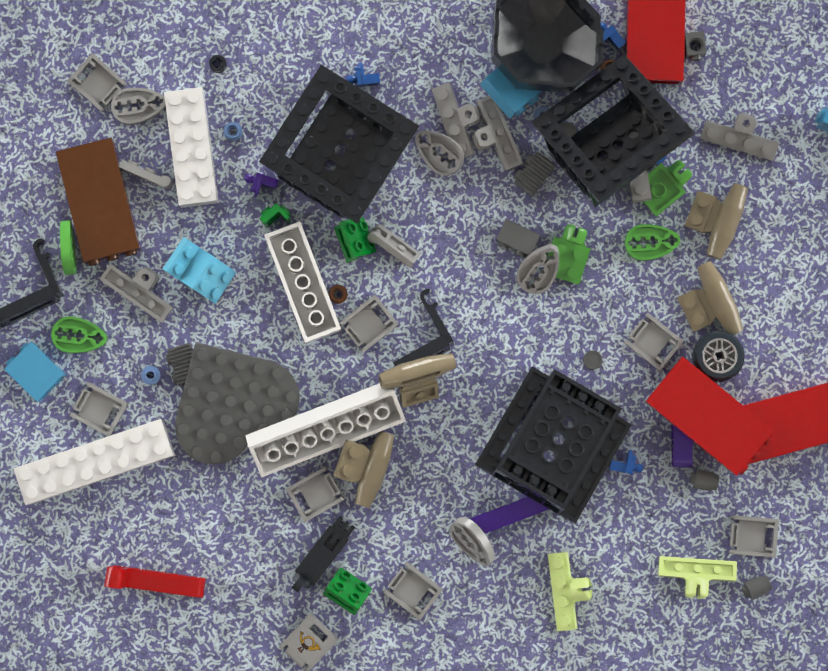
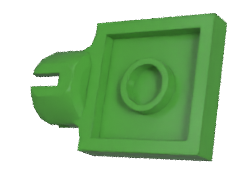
(666, 186)
(572, 254)

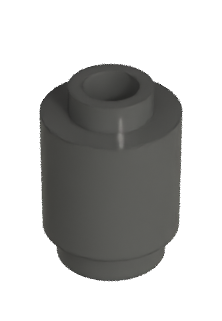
(704, 480)
(757, 587)

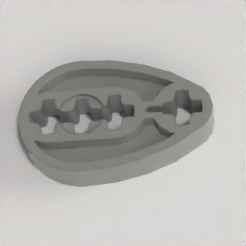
(133, 95)
(448, 145)
(546, 275)
(472, 540)

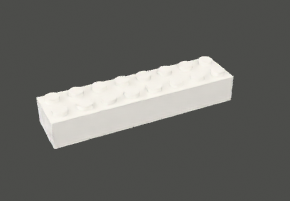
(324, 429)
(94, 462)

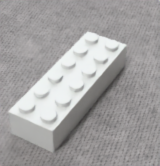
(191, 147)
(302, 282)

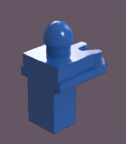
(613, 36)
(363, 80)
(627, 467)

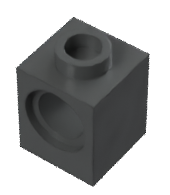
(698, 38)

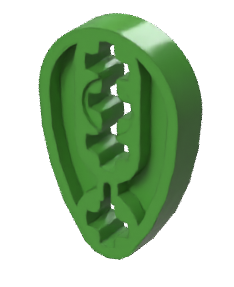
(647, 231)
(67, 248)
(77, 324)

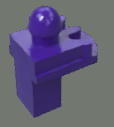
(258, 180)

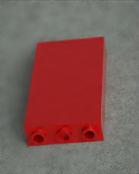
(656, 39)
(710, 417)
(796, 418)

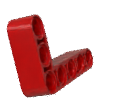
(150, 580)

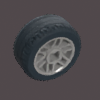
(730, 351)

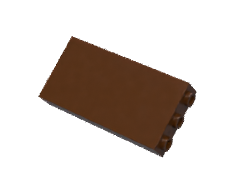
(98, 201)

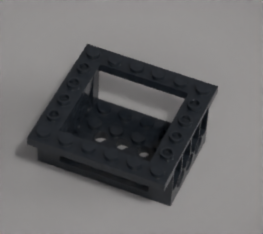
(640, 111)
(368, 158)
(578, 463)

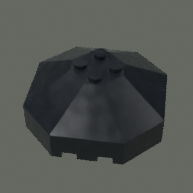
(546, 43)

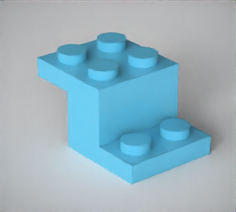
(199, 270)

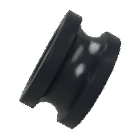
(213, 60)

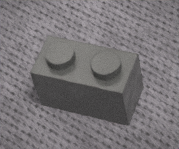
(517, 239)

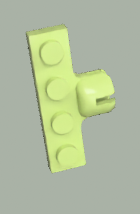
(697, 573)
(566, 591)

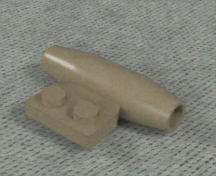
(718, 218)
(712, 302)
(417, 378)
(365, 466)

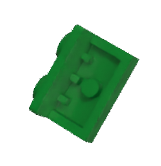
(270, 215)

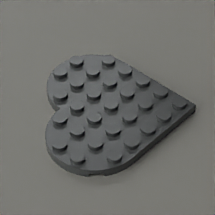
(230, 398)

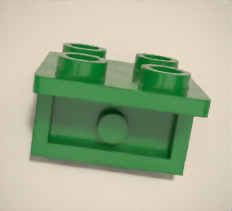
(354, 239)
(347, 591)

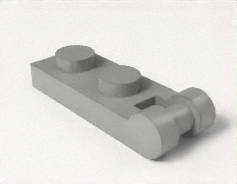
(147, 174)
(393, 245)

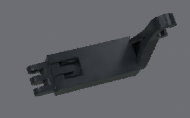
(37, 300)
(435, 347)
(321, 555)

